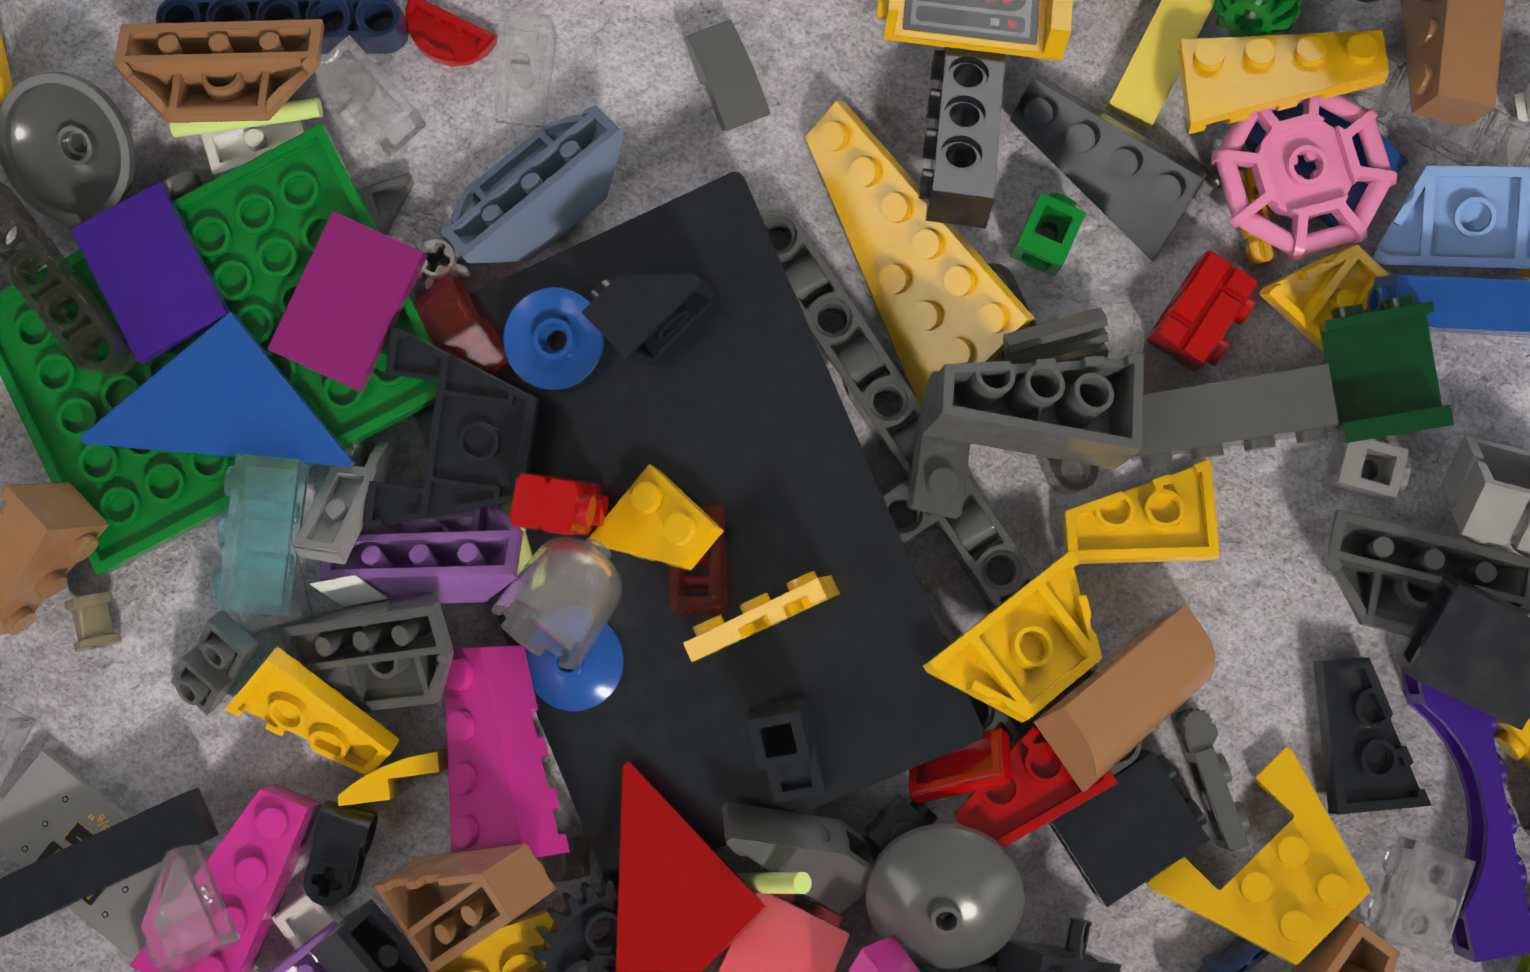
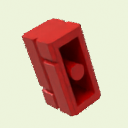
(1203, 311)
(558, 504)

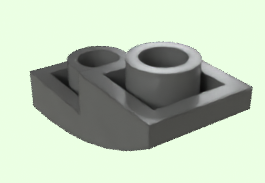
(728, 75)
(214, 663)

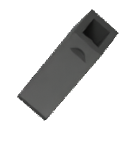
(789, 841)

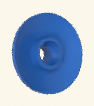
(530, 335)
(587, 684)

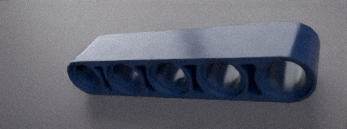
(357, 14)

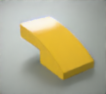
(384, 783)

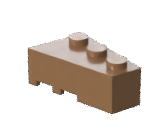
(1452, 57)
(41, 540)
(462, 898)

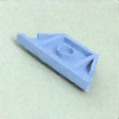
(1462, 220)

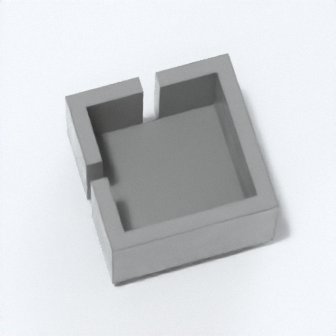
(1490, 493)

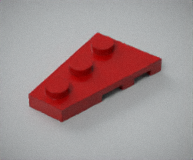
(1036, 796)

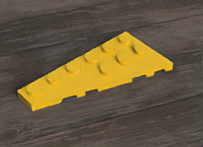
(923, 274)

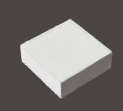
(304, 920)

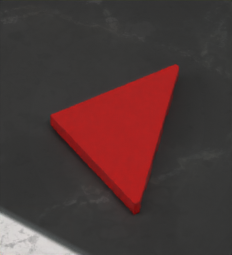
(674, 890)

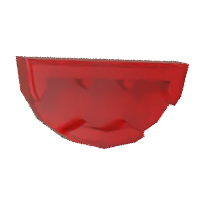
(445, 36)

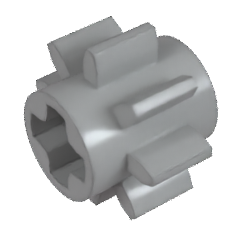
(436, 250)

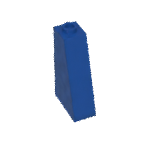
(1462, 303)

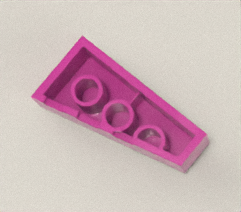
(253, 873)

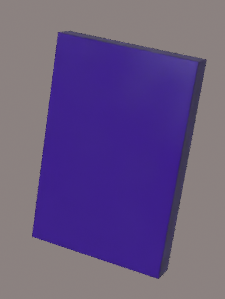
(151, 273)

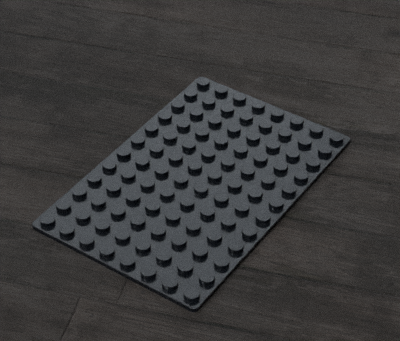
(751, 424)

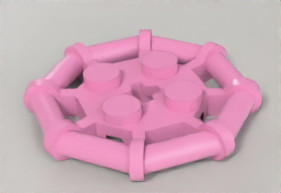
(1306, 198)

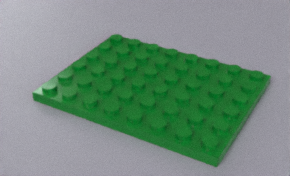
(256, 239)

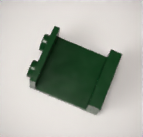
(1383, 370)

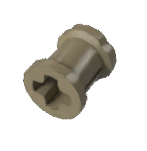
(93, 621)

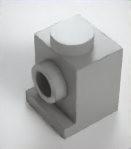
(1386, 462)

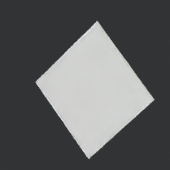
(349, 590)

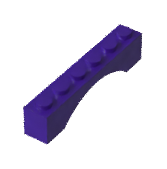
(1494, 909)

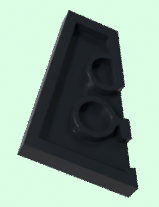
(1360, 748)

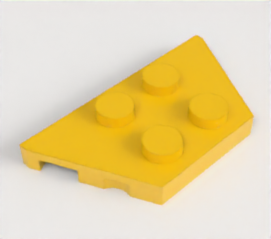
(1025, 646)

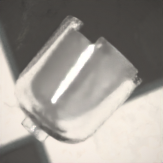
(562, 599)

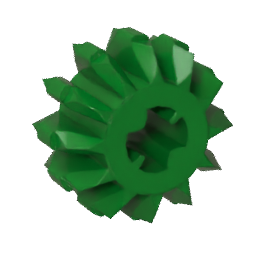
(1257, 16)

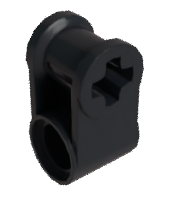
(341, 843)

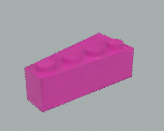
(497, 755)

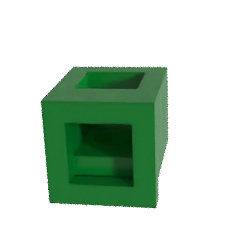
(1041, 252)

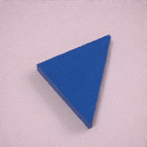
(221, 401)

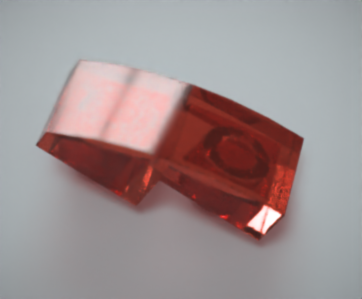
(457, 327)

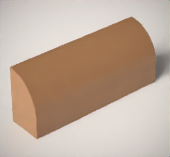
(1128, 696)

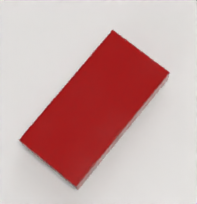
(963, 770)

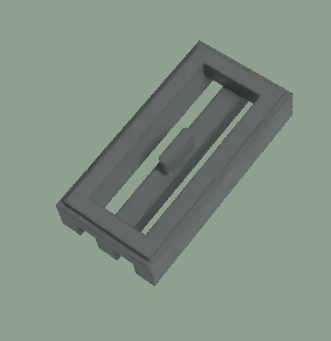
(1052, 335)

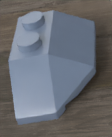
(537, 190)

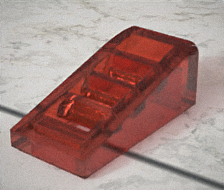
(716, 580)

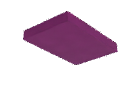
(347, 301)

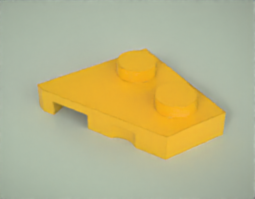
(1323, 285)
(658, 523)

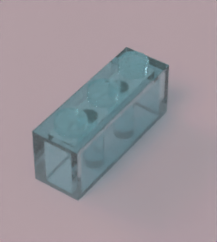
(260, 535)

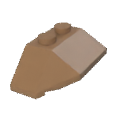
(219, 67)

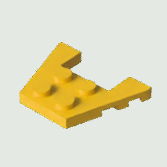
(1291, 887)

